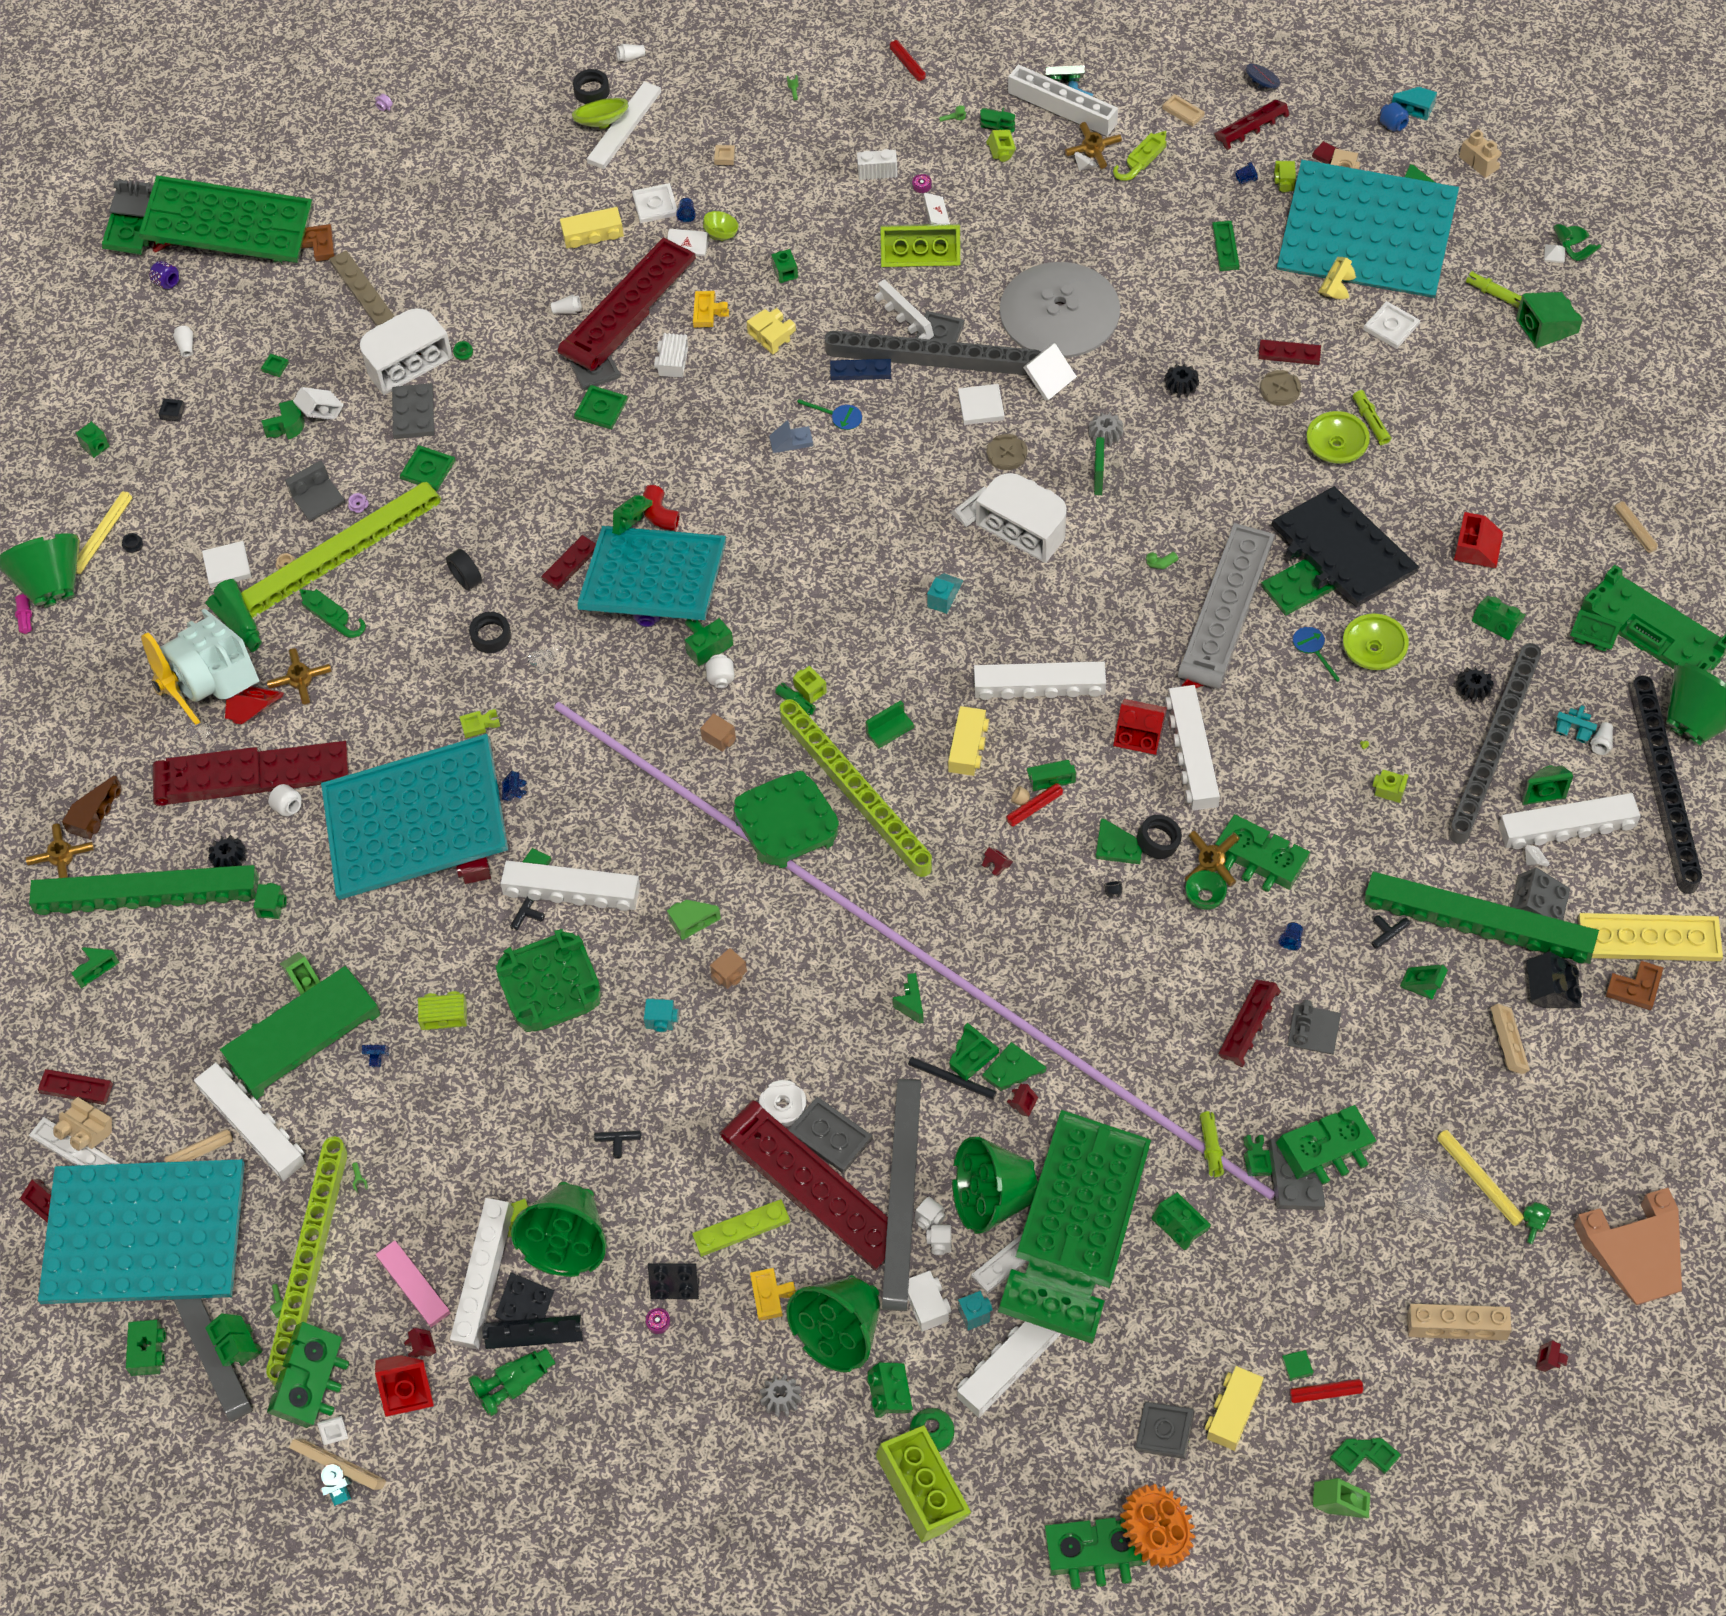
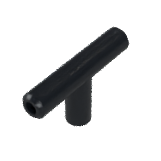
(526, 911)
(1389, 932)
(617, 1138)

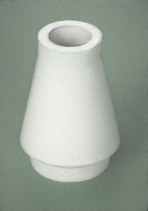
(629, 52)
(567, 305)
(184, 340)
(1603, 739)

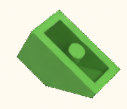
(692, 917)
(300, 972)
(1341, 1498)

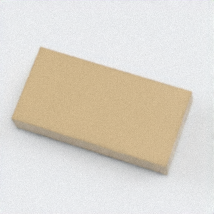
(1183, 110)

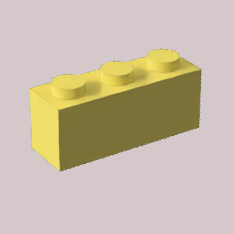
(591, 227)
(968, 741)
(1233, 1407)

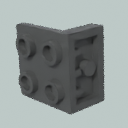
(314, 491)
(1540, 894)

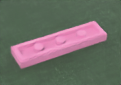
(413, 1283)

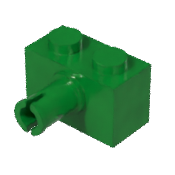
(707, 640)

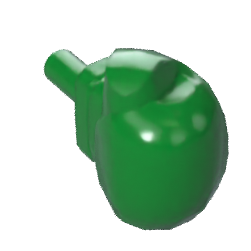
(1536, 1217)

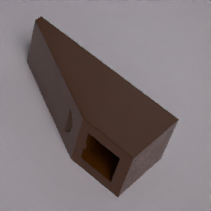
(87, 813)

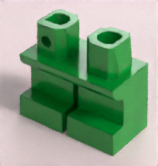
(232, 1339)

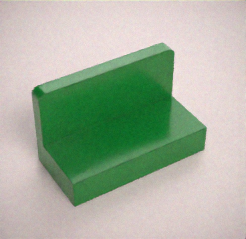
(888, 725)
(1046, 775)

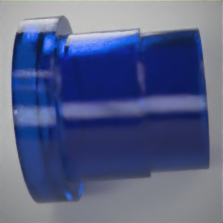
(1246, 174)
(685, 210)
(1291, 937)

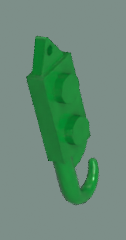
(329, 612)

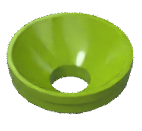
(720, 225)

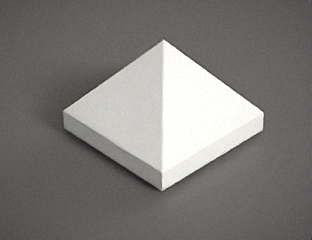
(1084, 162)
(1554, 253)
(1535, 857)
(332, 1430)

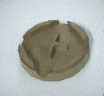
(1280, 388)
(1007, 452)

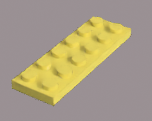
(1655, 936)

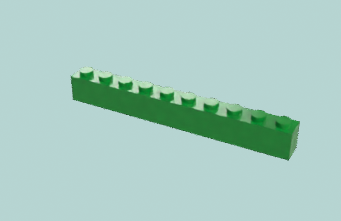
(143, 889)
(1481, 917)

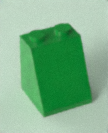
(1547, 317)

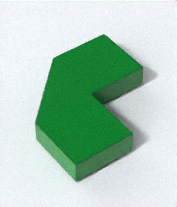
(1375, 1450)

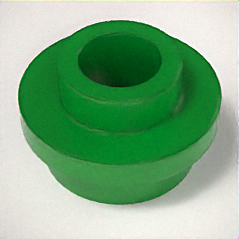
(462, 346)

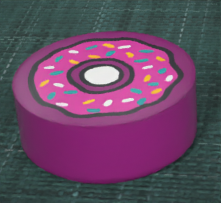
(922, 183)
(658, 1321)

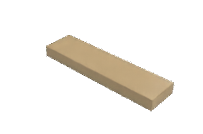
(327, 1458)

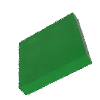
(600, 407)
(1099, 466)
(428, 467)

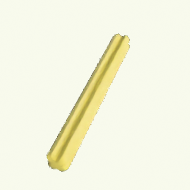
(102, 530)
(1480, 1178)

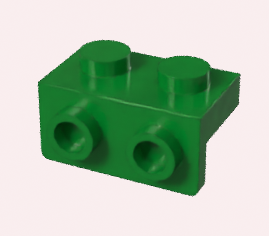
(1498, 617)
(1596, 630)
(889, 1389)

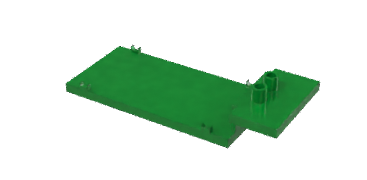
(214, 220)
(1076, 1226)

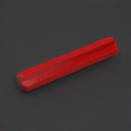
(907, 60)
(1034, 804)
(1326, 1391)

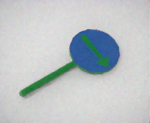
(844, 417)
(1311, 641)

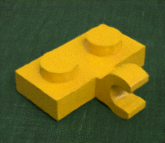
(706, 308)
(768, 1294)

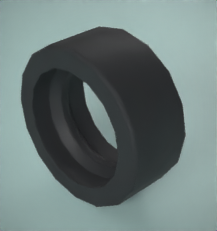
(587, 76)
(463, 569)
(496, 644)
(1152, 848)

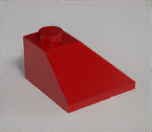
(250, 703)
(403, 1384)

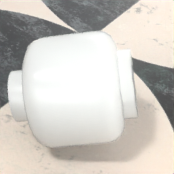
(720, 671)
(285, 800)

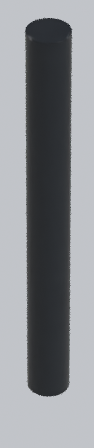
(953, 1078)

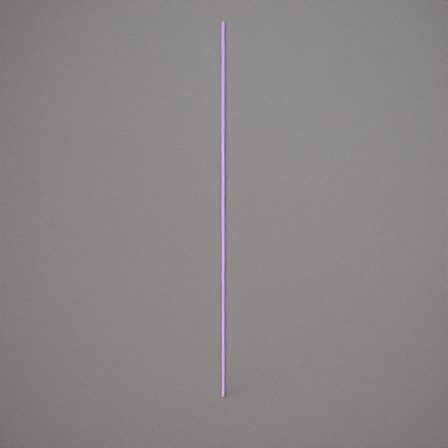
(920, 954)

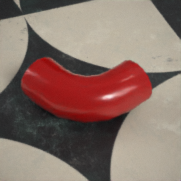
(658, 514)

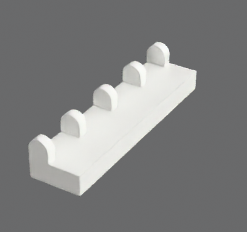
(905, 310)

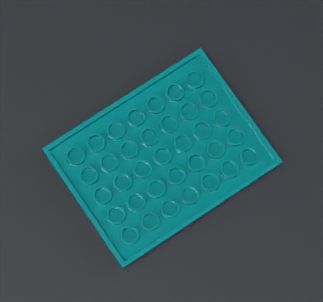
(1381, 222)
(413, 816)
(142, 1232)

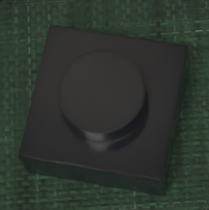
(171, 409)

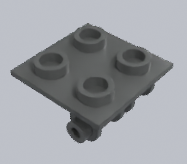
(130, 197)
(1314, 1028)

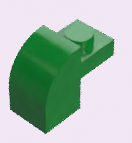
(289, 423)

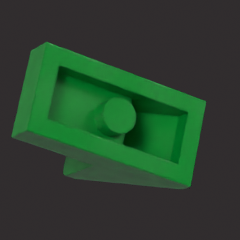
(99, 962)
(1424, 979)
(910, 1003)

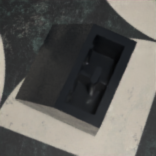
(1553, 982)

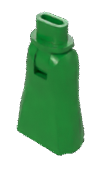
(230, 608)

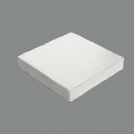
(654, 203)
(1391, 325)
(1049, 371)
(981, 404)
(226, 563)

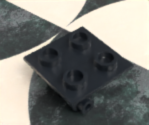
(673, 1281)
(523, 1300)

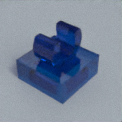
(511, 786)
(375, 1053)

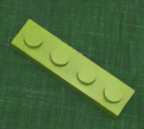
(741, 1227)

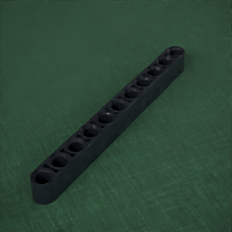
(1662, 791)

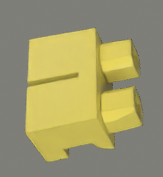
(768, 329)

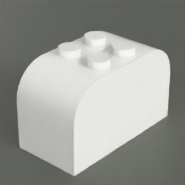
(393, 348)
(1023, 515)

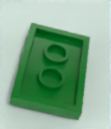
(1294, 587)

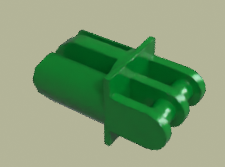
(997, 119)

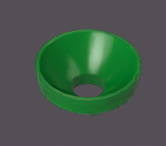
(1206, 881)
(944, 1435)

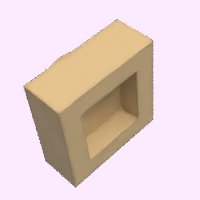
(724, 155)

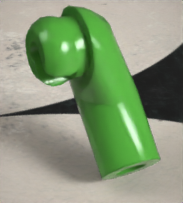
(1161, 563)

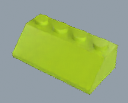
(920, 245)
(922, 1483)

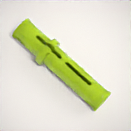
(1494, 289)
(1368, 411)
(1212, 1149)

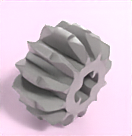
(1106, 426)
(780, 1387)

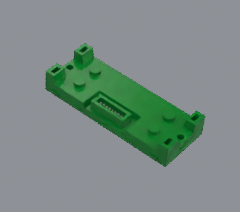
(1654, 624)
(299, 1031)

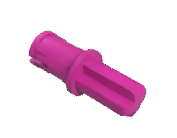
(23, 614)

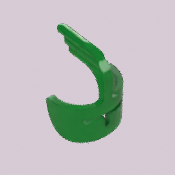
(1576, 235)

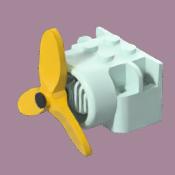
(200, 663)

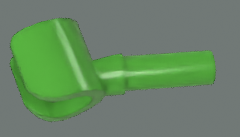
(793, 84)
(959, 114)
(358, 1177)
(276, 1307)

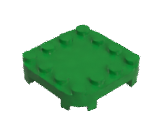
(786, 818)
(548, 981)

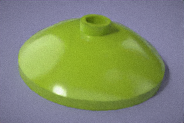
(601, 112)
(1338, 429)
(1379, 633)

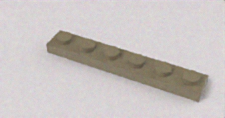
(361, 288)

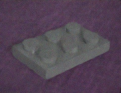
(413, 411)
(830, 1134)
(1293, 1193)

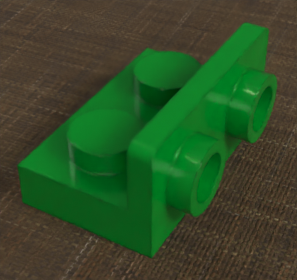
(629, 513)
(1180, 1220)

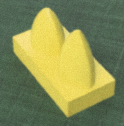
(1332, 284)

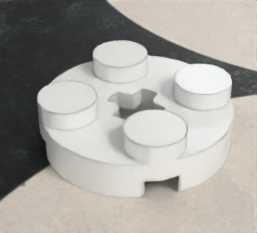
(792, 1094)

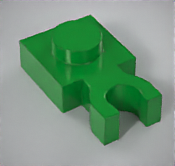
(1257, 1159)

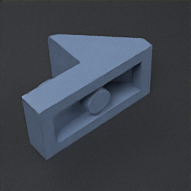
(790, 439)

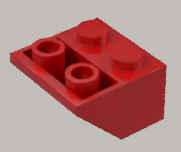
(1478, 541)
(1140, 726)

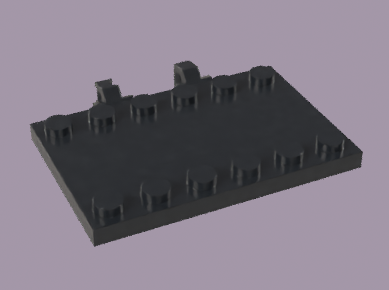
(1344, 547)

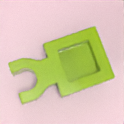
(475, 723)

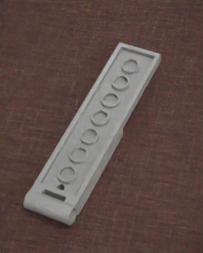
(1226, 606)

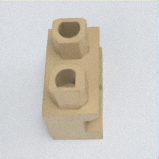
(1480, 153)
(83, 1124)

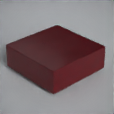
(1324, 153)

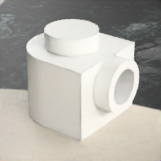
(929, 1214)
(940, 1239)

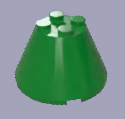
(43, 568)
(1696, 704)
(990, 1184)
(561, 1232)
(836, 1321)

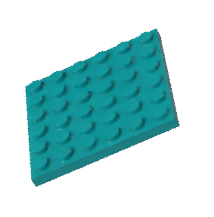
(652, 573)

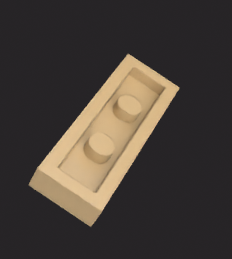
(1509, 1039)

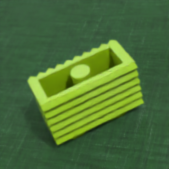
(442, 1011)

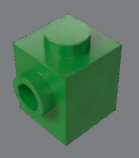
(784, 266)
(92, 439)
(269, 901)

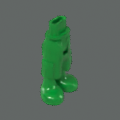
(514, 1378)

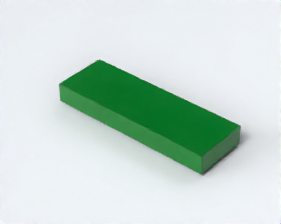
(1225, 246)

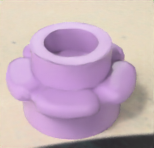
(383, 102)
(354, 500)

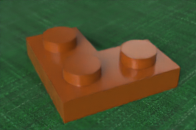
(321, 240)
(1637, 992)

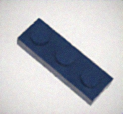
(860, 369)

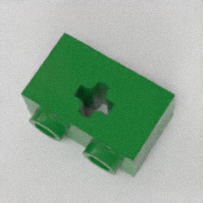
(139, 1336)

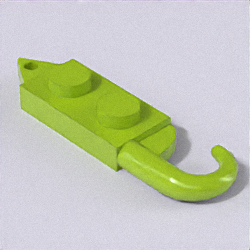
(1143, 155)

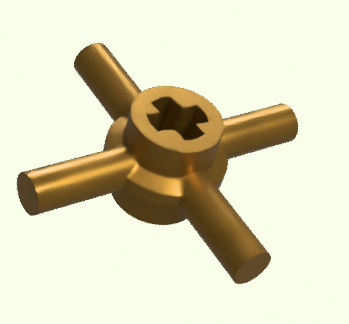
(1093, 145)
(299, 676)
(59, 852)
(1218, 856)

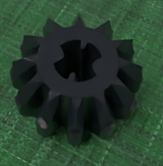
(1181, 380)
(1474, 684)
(227, 852)

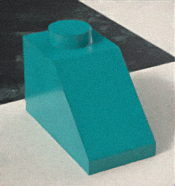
(1417, 101)
(943, 592)

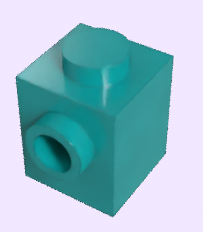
(660, 1014)
(975, 1310)

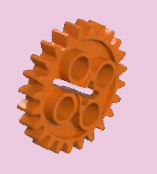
(1157, 1526)

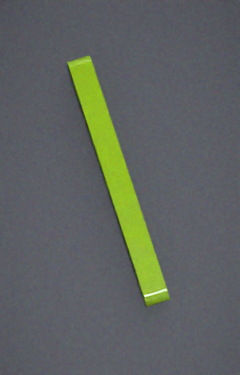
(340, 547)
(859, 795)
(308, 1249)

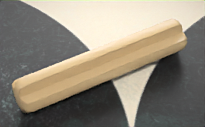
(1636, 527)
(201, 1147)

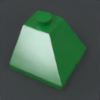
(1548, 785)

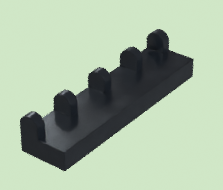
(532, 1332)

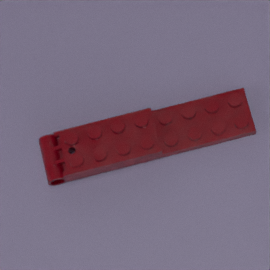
(626, 305)
(246, 772)
(808, 1182)

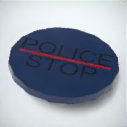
(1262, 76)

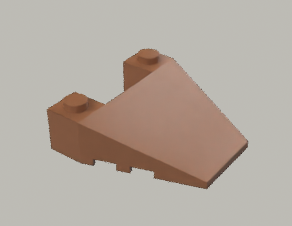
(1639, 1255)

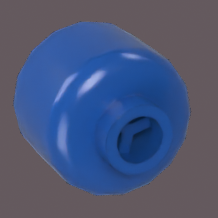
(1394, 117)

